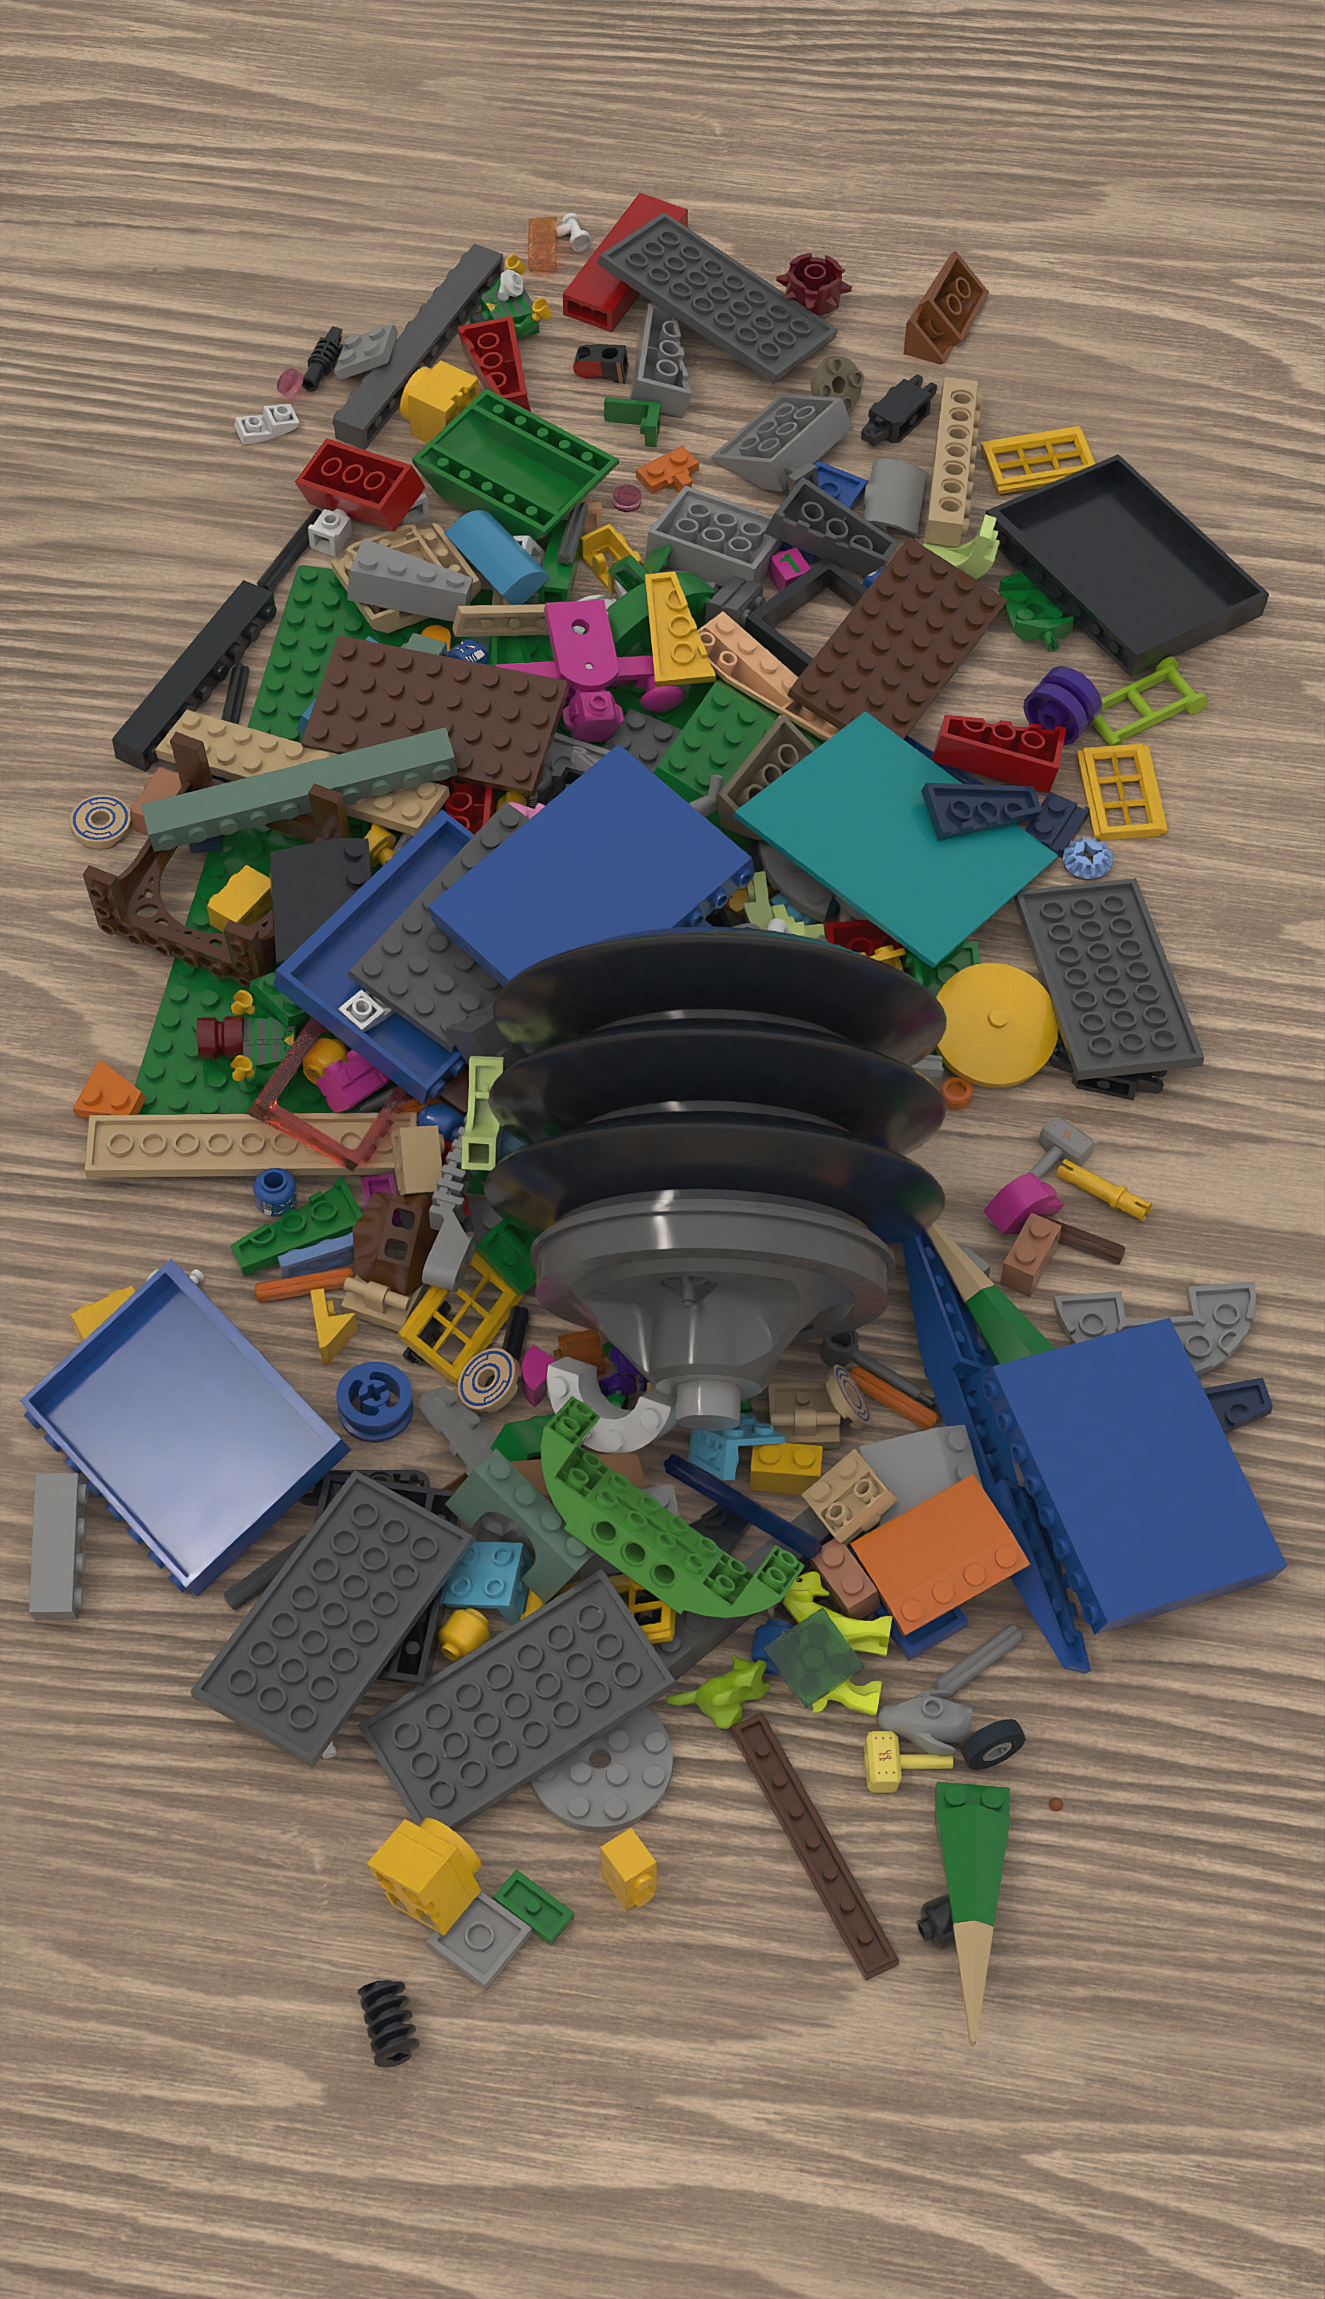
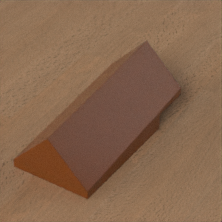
(944, 312)

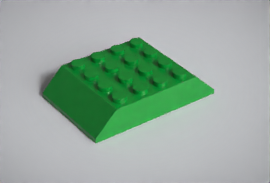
(512, 465)
(717, 743)

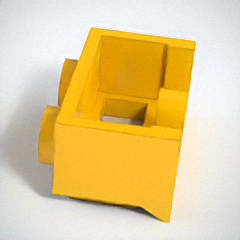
(600, 541)

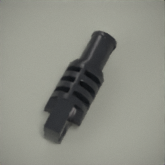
(322, 358)

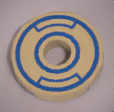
(97, 808)
(476, 1373)
(847, 1397)

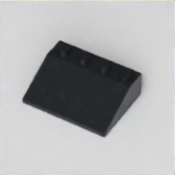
(311, 886)

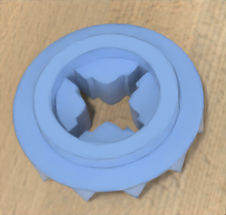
(1080, 865)

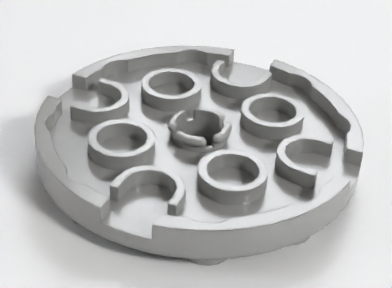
(623, 1790)

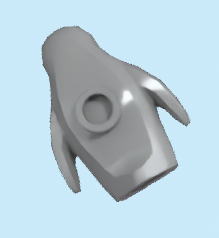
(929, 1721)

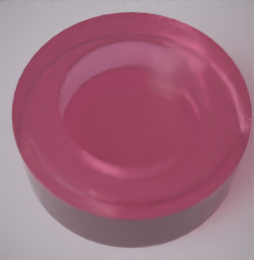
(290, 382)
(626, 498)

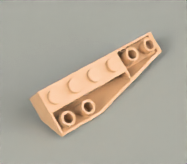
(757, 673)

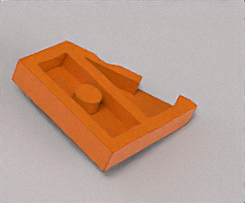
(108, 1094)

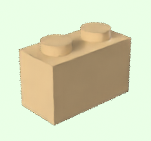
(417, 1159)

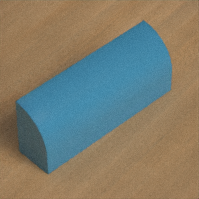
(497, 556)

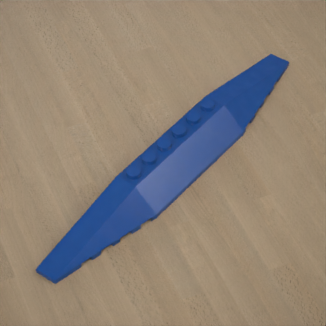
(955, 1365)

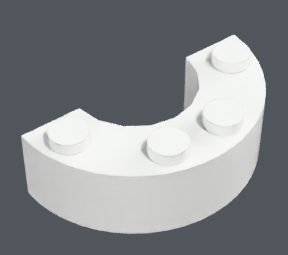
(617, 1428)

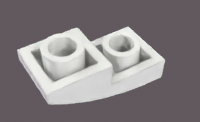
(271, 424)
(365, 1010)

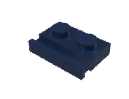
(1057, 822)

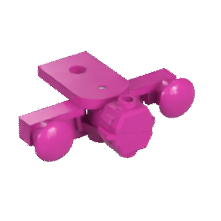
(590, 667)

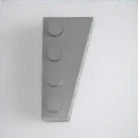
(660, 364)
(406, 583)
(58, 1546)

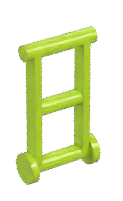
(1165, 670)

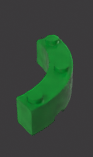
(630, 613)

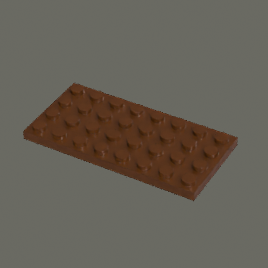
(899, 643)
(493, 715)

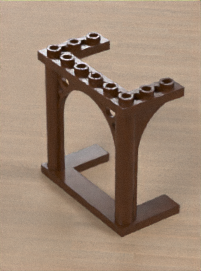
(244, 950)

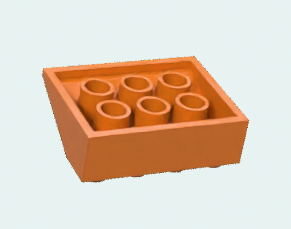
(939, 1555)

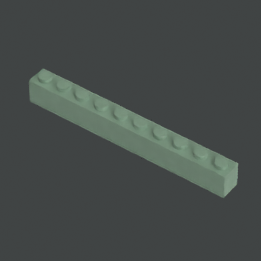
(285, 791)

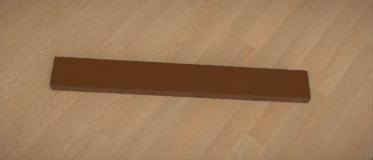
(814, 1847)

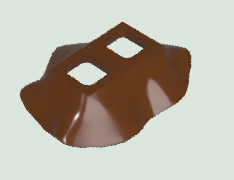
(376, 1228)

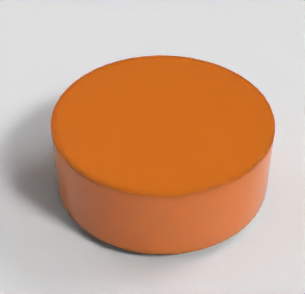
(956, 1093)

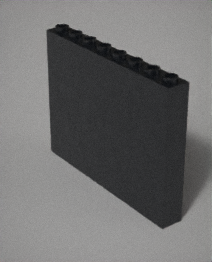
(1125, 564)

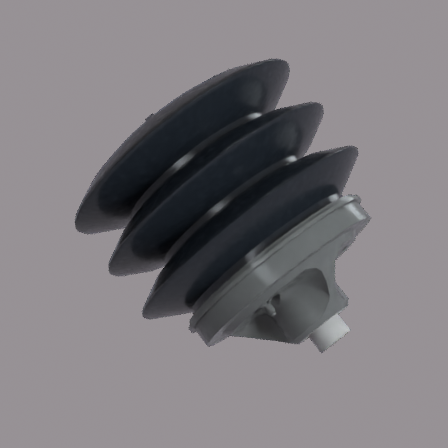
(715, 1146)

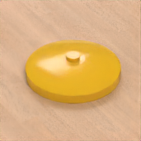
(996, 1025)

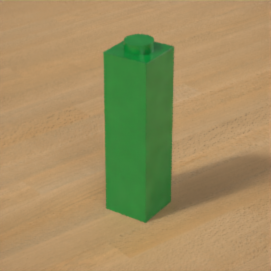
(560, 584)

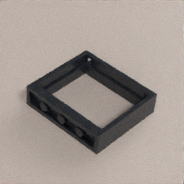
(763, 619)

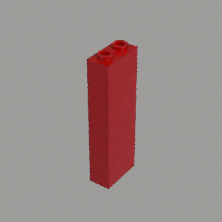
(594, 292)

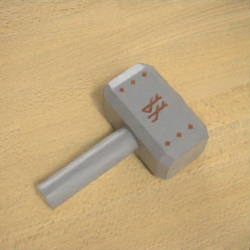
(1062, 1142)

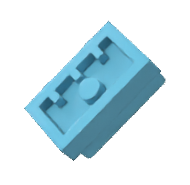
(718, 1449)
(491, 1579)

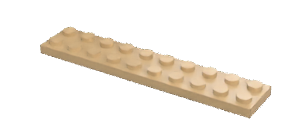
(243, 752)
(227, 1145)

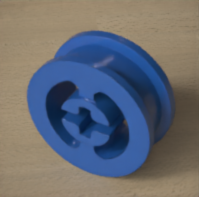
(373, 1385)

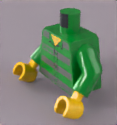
(521, 308)
(264, 1041)

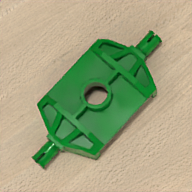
(1024, 600)

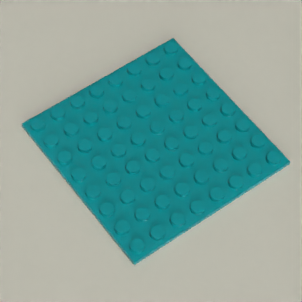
(864, 832)

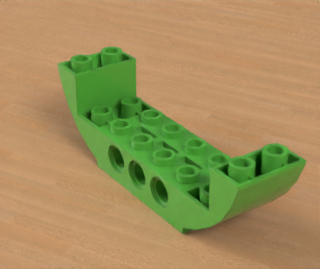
(647, 1538)

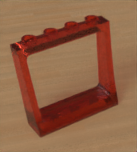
(269, 1112)

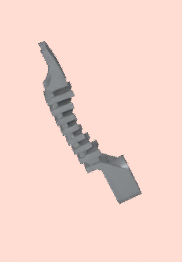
(452, 1247)

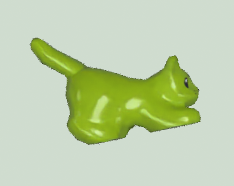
(723, 1695)

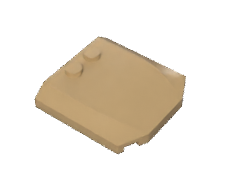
(424, 544)

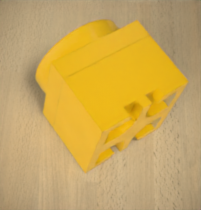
(436, 398)
(427, 1873)

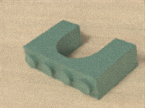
(502, 1489)

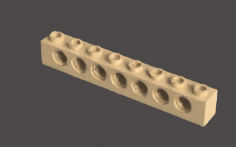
(953, 462)

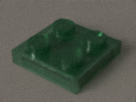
(813, 1658)

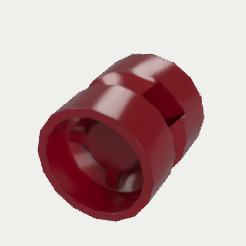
(219, 1037)

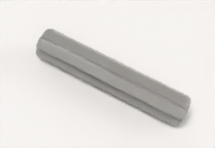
(979, 1659)

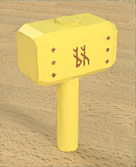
(884, 1761)

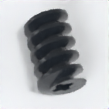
(387, 2022)

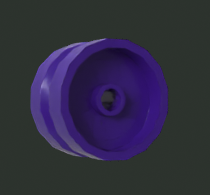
(1063, 700)

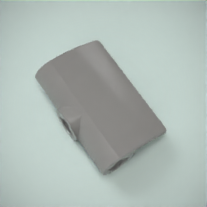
(895, 495)

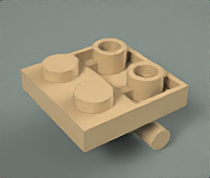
(378, 1303)
(804, 1414)
(850, 1498)

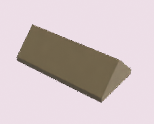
(771, 758)

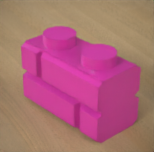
(350, 1081)

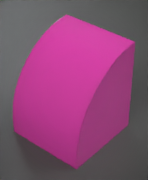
(535, 1374)

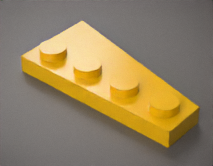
(676, 645)

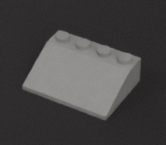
(784, 433)
(714, 538)
(920, 1465)

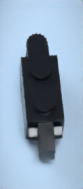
(899, 411)
(1118, 1086)

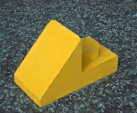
(332, 1330)

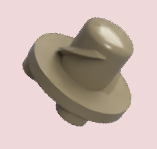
(838, 379)

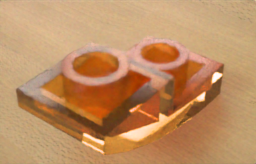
(542, 243)

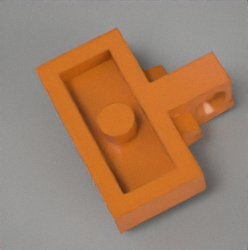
(668, 470)

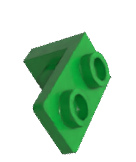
(637, 413)
(631, 574)

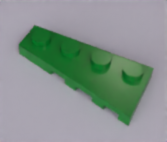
(322, 1218)

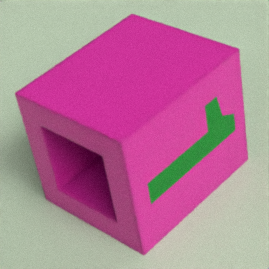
(787, 567)

